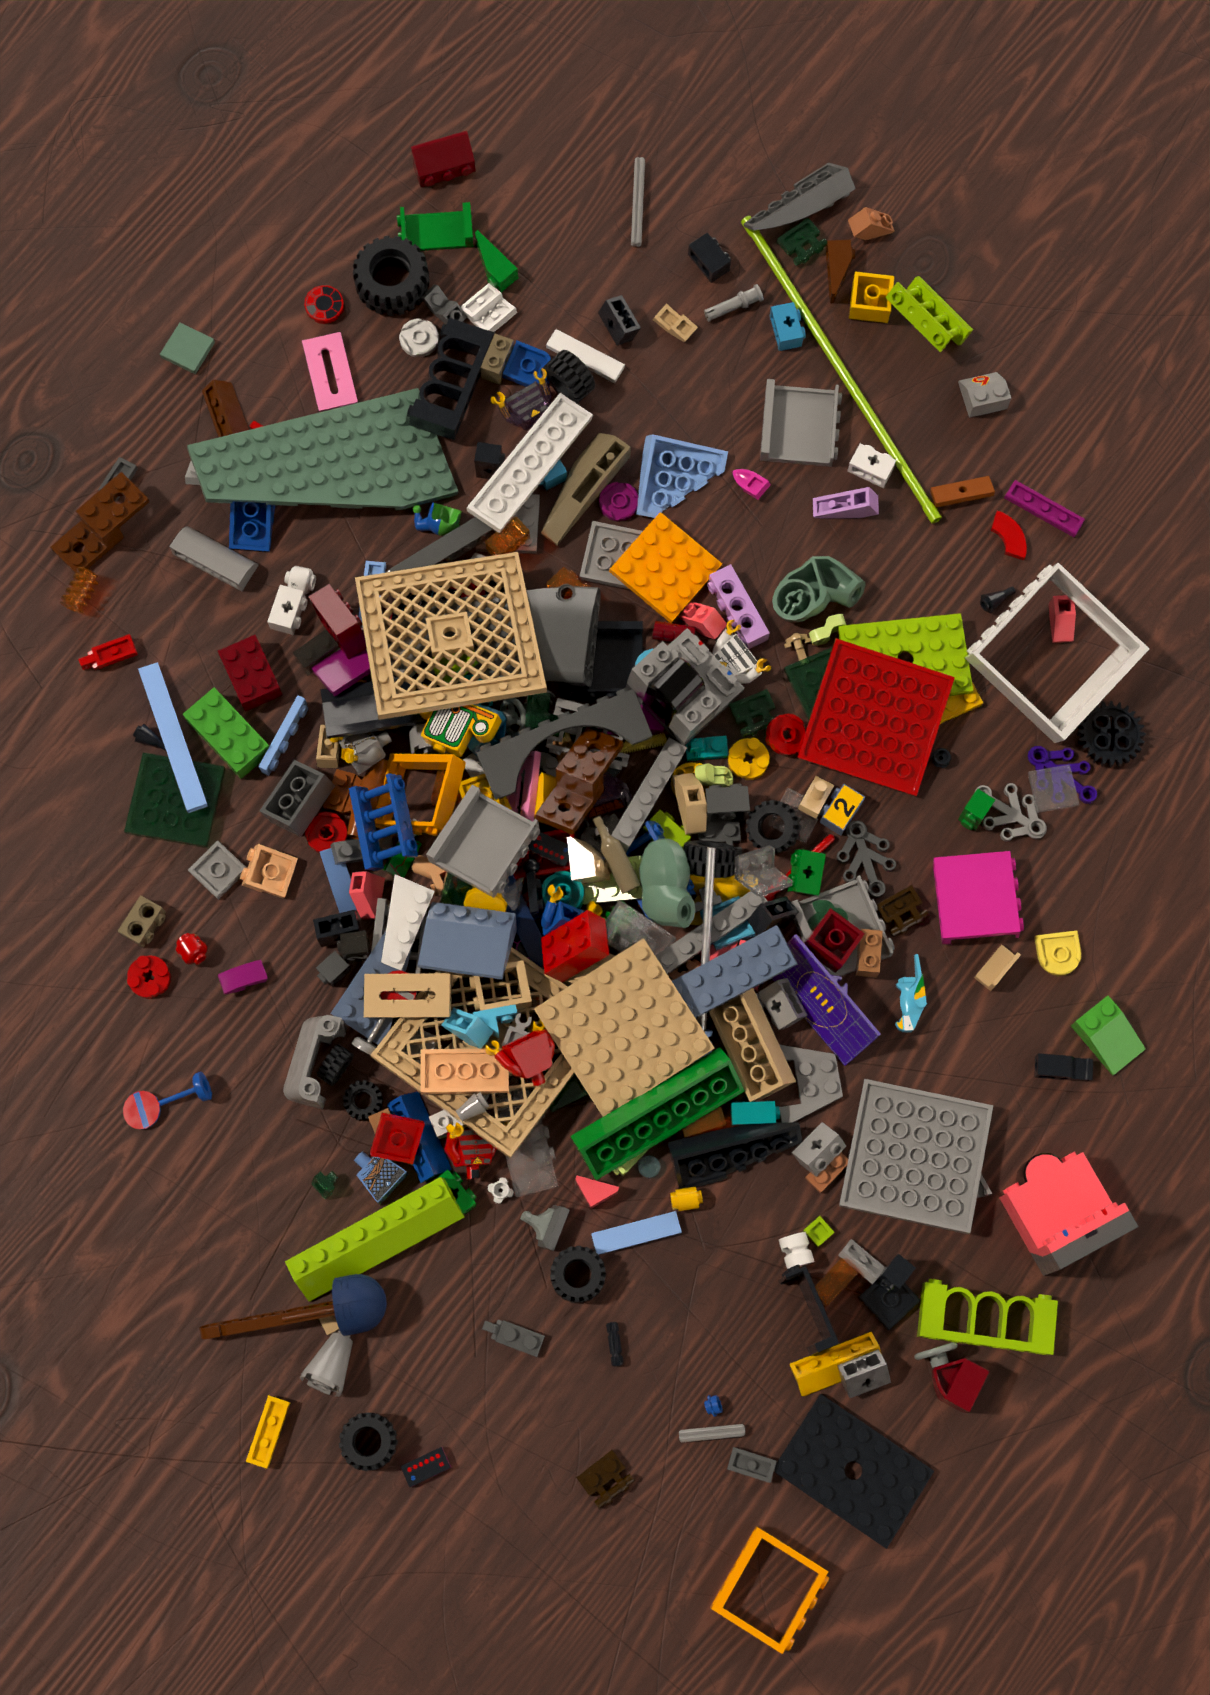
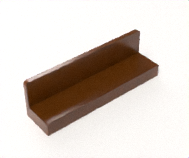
(224, 408)

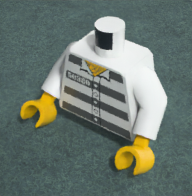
(736, 657)

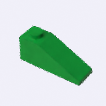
(498, 268)

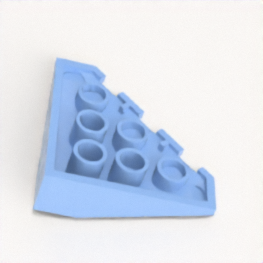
(673, 470)

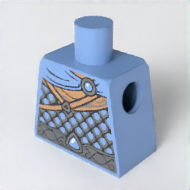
(379, 1175)

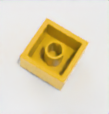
(869, 296)

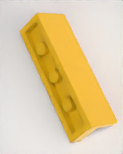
(821, 1368)

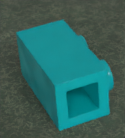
(754, 1113)

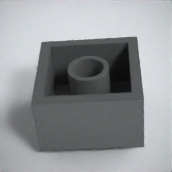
(727, 803)

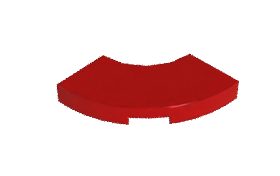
(1011, 535)

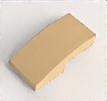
(675, 324)

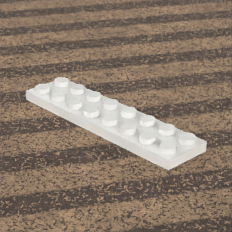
(529, 463)

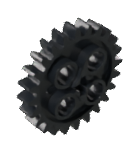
(1129, 736)

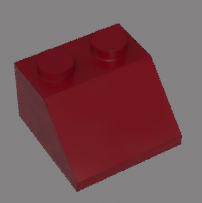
(833, 940)

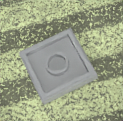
(217, 869)

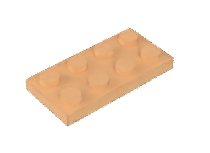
(462, 1072)

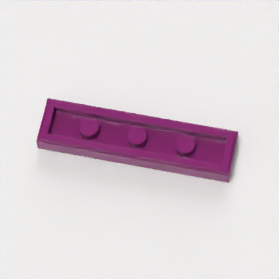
(1044, 508)

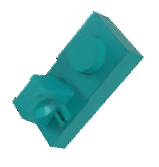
(707, 748)

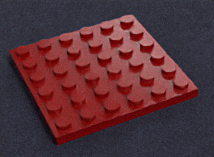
(875, 717)

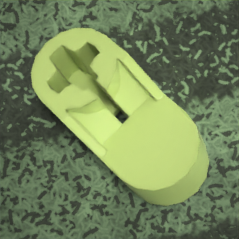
(822, 635)
(714, 775)

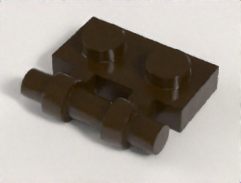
(898, 905)
(600, 1473)

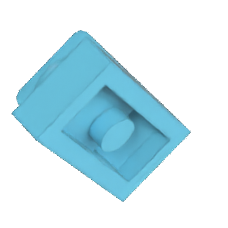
(491, 1016)

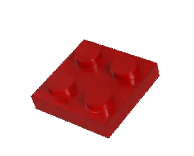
(397, 1138)

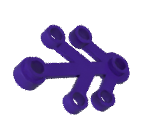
(1045, 761)

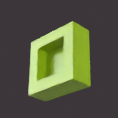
(818, 1231)

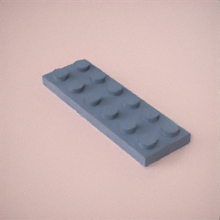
(735, 972)

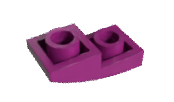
(242, 976)

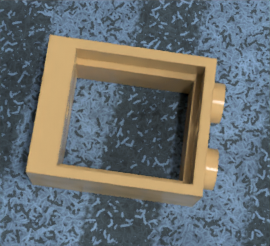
(523, 1002)

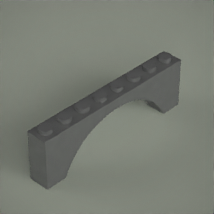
(618, 715)

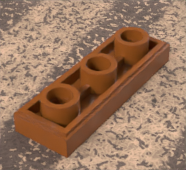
(962, 491)

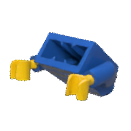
(560, 913)

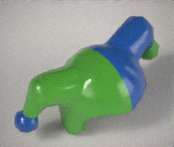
(440, 519)

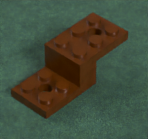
(100, 523)
(579, 780)

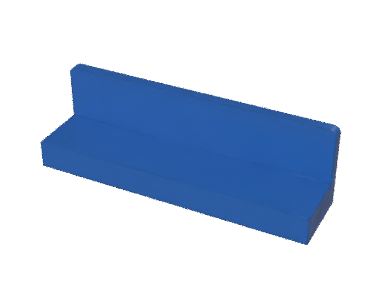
(430, 1156)

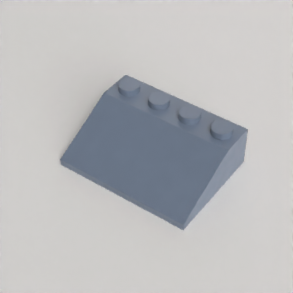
(467, 940)

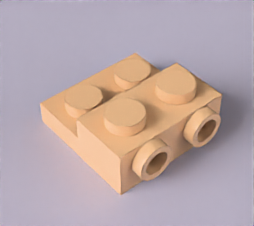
(268, 871)

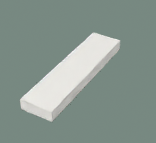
(592, 358)

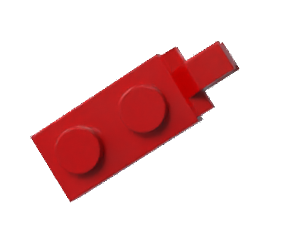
(109, 653)

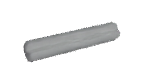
(712, 1433)

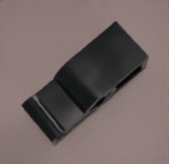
(1063, 1067)

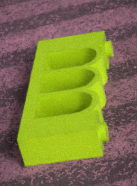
(1041, 1327)

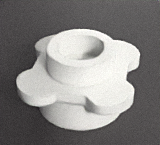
(494, 1189)

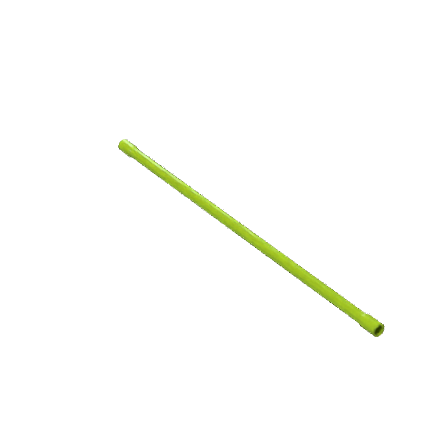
(927, 506)

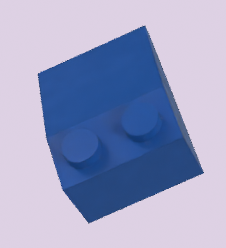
(251, 525)

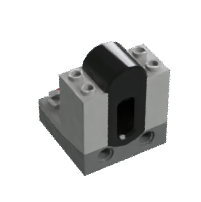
(683, 686)

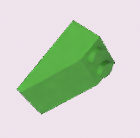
(1109, 1035)

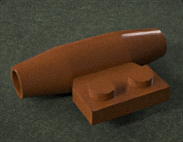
(339, 799)

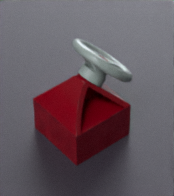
(956, 1381)

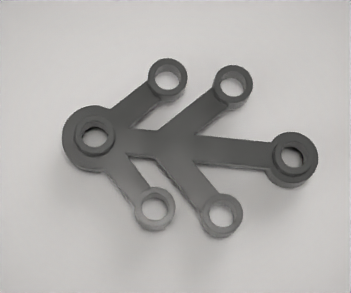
(865, 856)

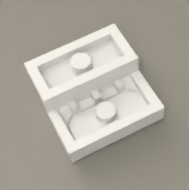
(488, 309)

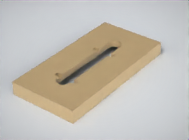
(436, 1008)

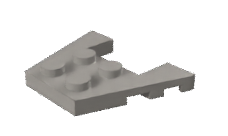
(816, 1082)

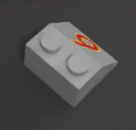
(985, 394)

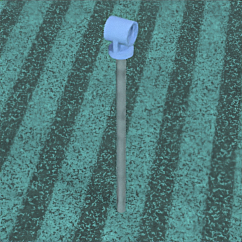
(707, 923)

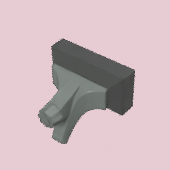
(547, 1225)

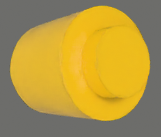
(686, 1199)

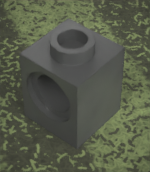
(332, 969)

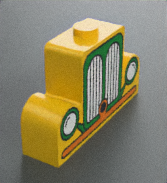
(453, 728)

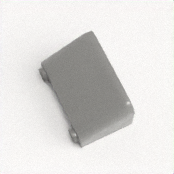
(298, 1084)

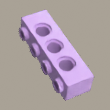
(728, 579)

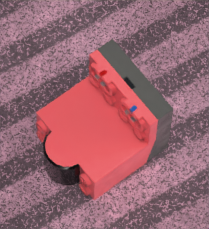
(1063, 1210)

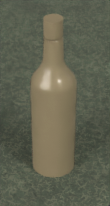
(617, 859)

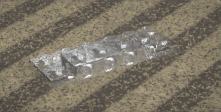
(532, 1163)

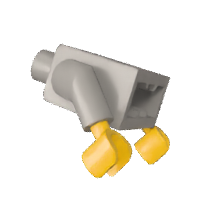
(363, 749)

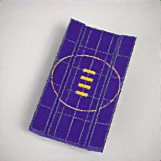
(828, 1005)

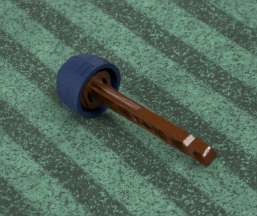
(356, 1303)

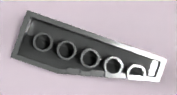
(810, 195)

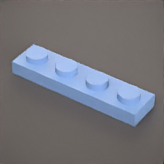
(280, 741)

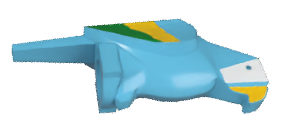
(911, 998)

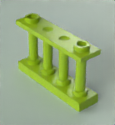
(929, 313)

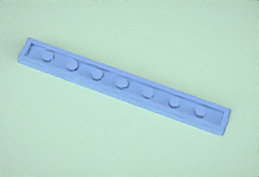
(172, 737)

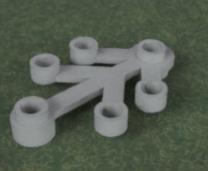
(1013, 814)

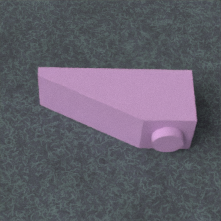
(847, 504)

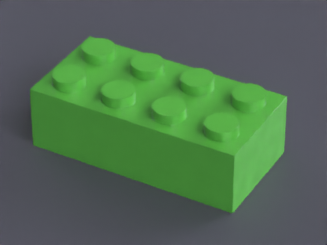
(227, 732)

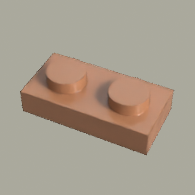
(828, 1174)

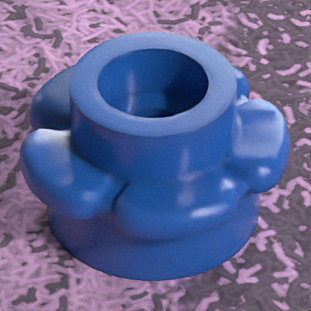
(713, 1405)

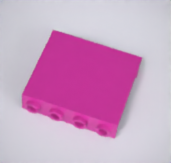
(977, 896)

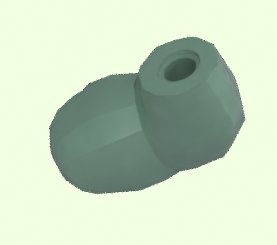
(813, 585)
(664, 884)

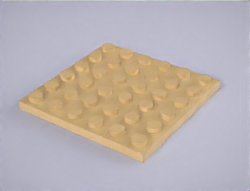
(624, 1028)

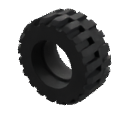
(391, 253)

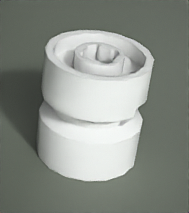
(796, 1250)

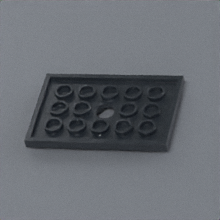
(888, 1480)

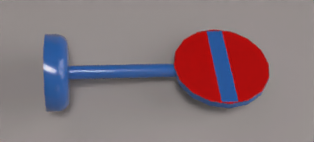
(143, 1107)

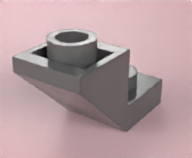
(441, 306)

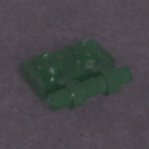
(798, 237)
(751, 707)

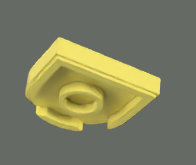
(1058, 952)

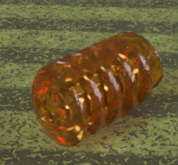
(78, 590)

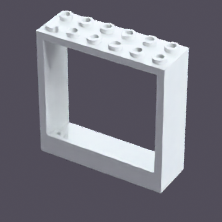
(1097, 685)

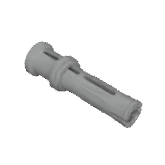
(742, 300)

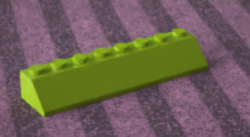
(375, 1238)

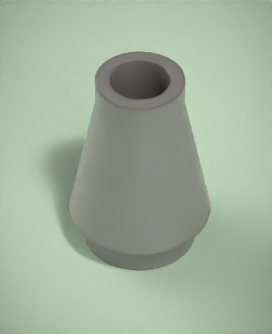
(473, 1106)

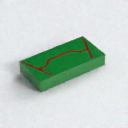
(398, 864)

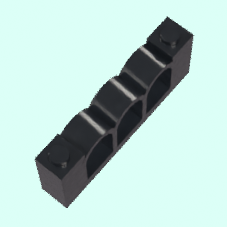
(436, 418)

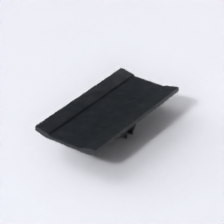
(356, 711)

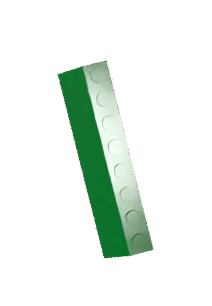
(658, 1113)

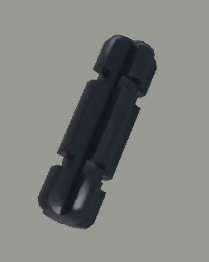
(614, 1344)

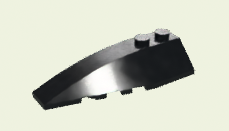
(717, 1153)

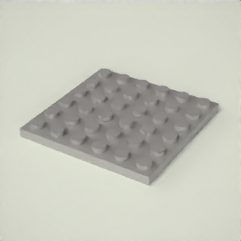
(916, 1156)

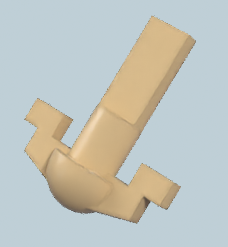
(796, 639)

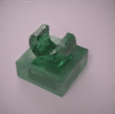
(324, 1184)

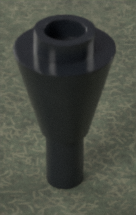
(991, 601)
(146, 736)

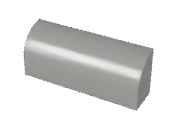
(213, 558)

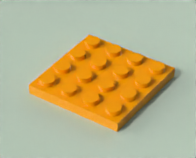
(665, 567)

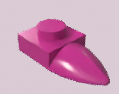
(751, 482)

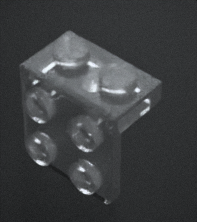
(758, 873)

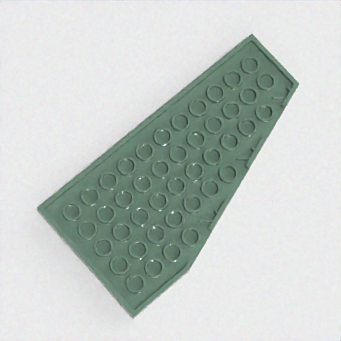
(332, 458)

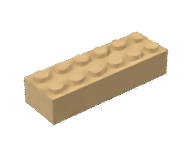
(752, 1046)

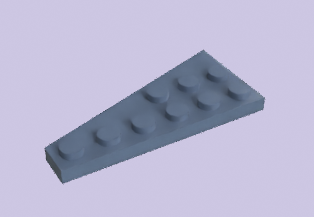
(351, 1004)

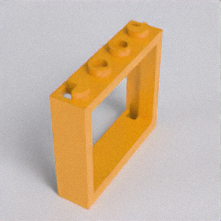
(447, 797)
(735, 1573)

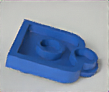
(523, 363)

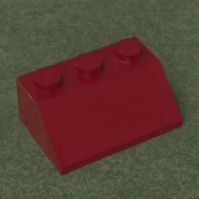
(443, 159)

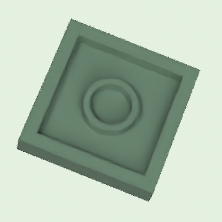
(187, 348)

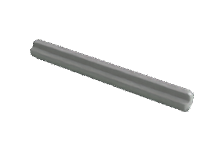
(638, 194)

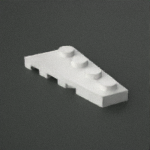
(405, 916)

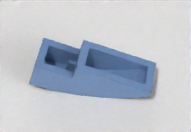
(339, 881)

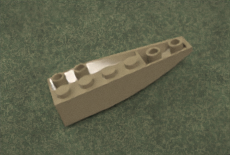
(584, 483)

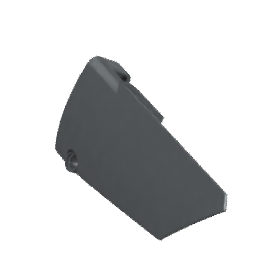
(562, 630)

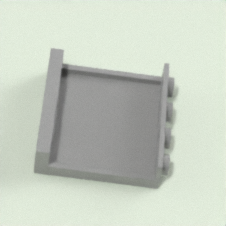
(800, 425)
(483, 842)
(861, 913)

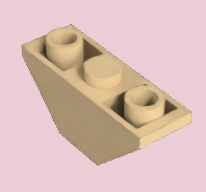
(691, 803)

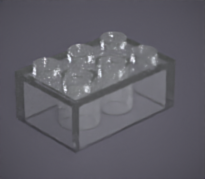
(628, 926)

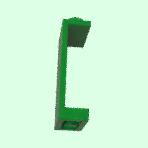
(438, 230)

